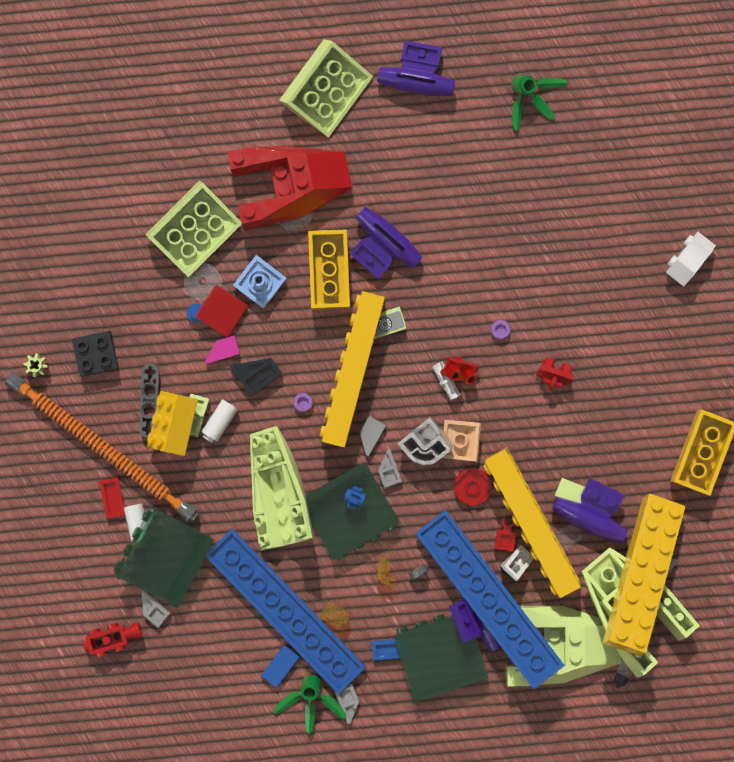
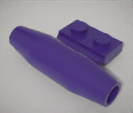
(417, 72)
(382, 245)
(594, 511)
(471, 626)

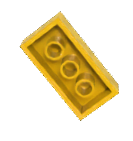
(329, 269)
(703, 452)

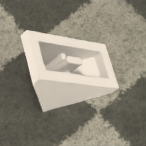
(517, 562)

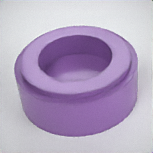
(500, 329)
(303, 402)

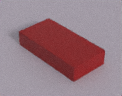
(112, 497)

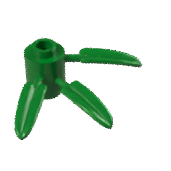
(526, 85)
(310, 690)

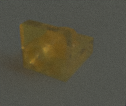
(383, 567)
(334, 614)

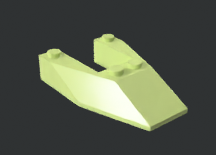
(602, 582)
(574, 638)

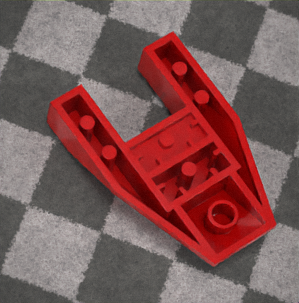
(300, 177)

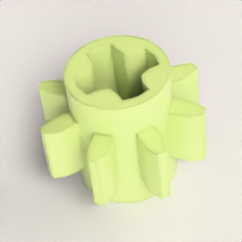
(41, 365)

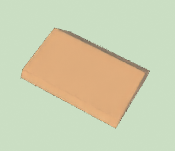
(465, 439)

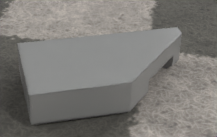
(370, 433)
(388, 471)
(153, 610)
(348, 701)

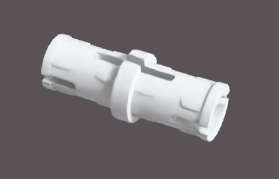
(448, 385)

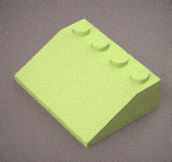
(326, 87)
(193, 228)

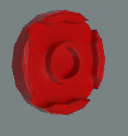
(472, 486)

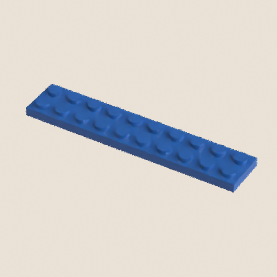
(490, 599)
(285, 611)

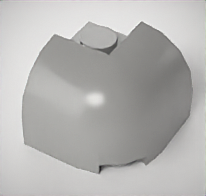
(426, 443)

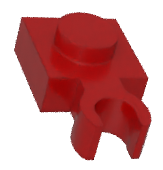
(505, 538)

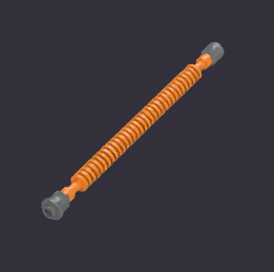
(184, 509)

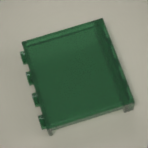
(347, 528)
(163, 556)
(438, 658)

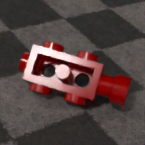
(109, 639)

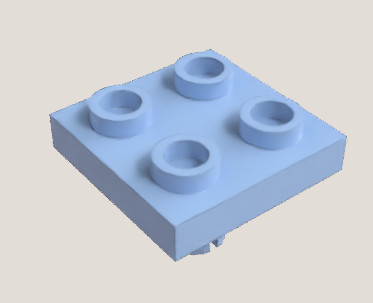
(259, 281)

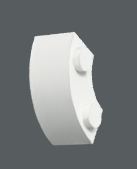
(690, 258)

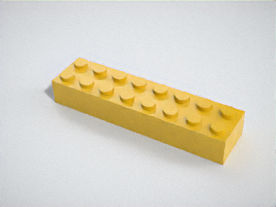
(353, 369)
(533, 523)
(644, 575)

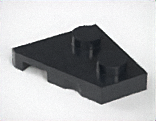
(256, 374)

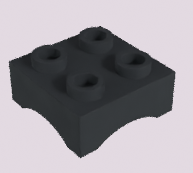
(95, 353)

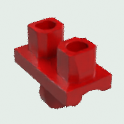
(461, 370)
(553, 376)

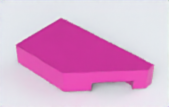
(223, 349)

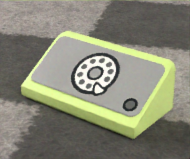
(390, 322)

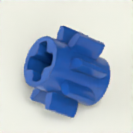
(354, 497)

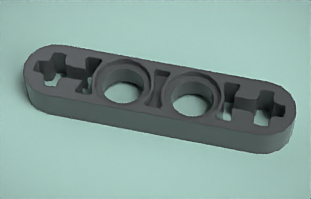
(145, 400)

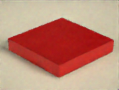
(221, 310)

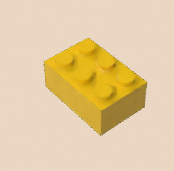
(172, 423)

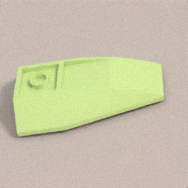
(277, 492)

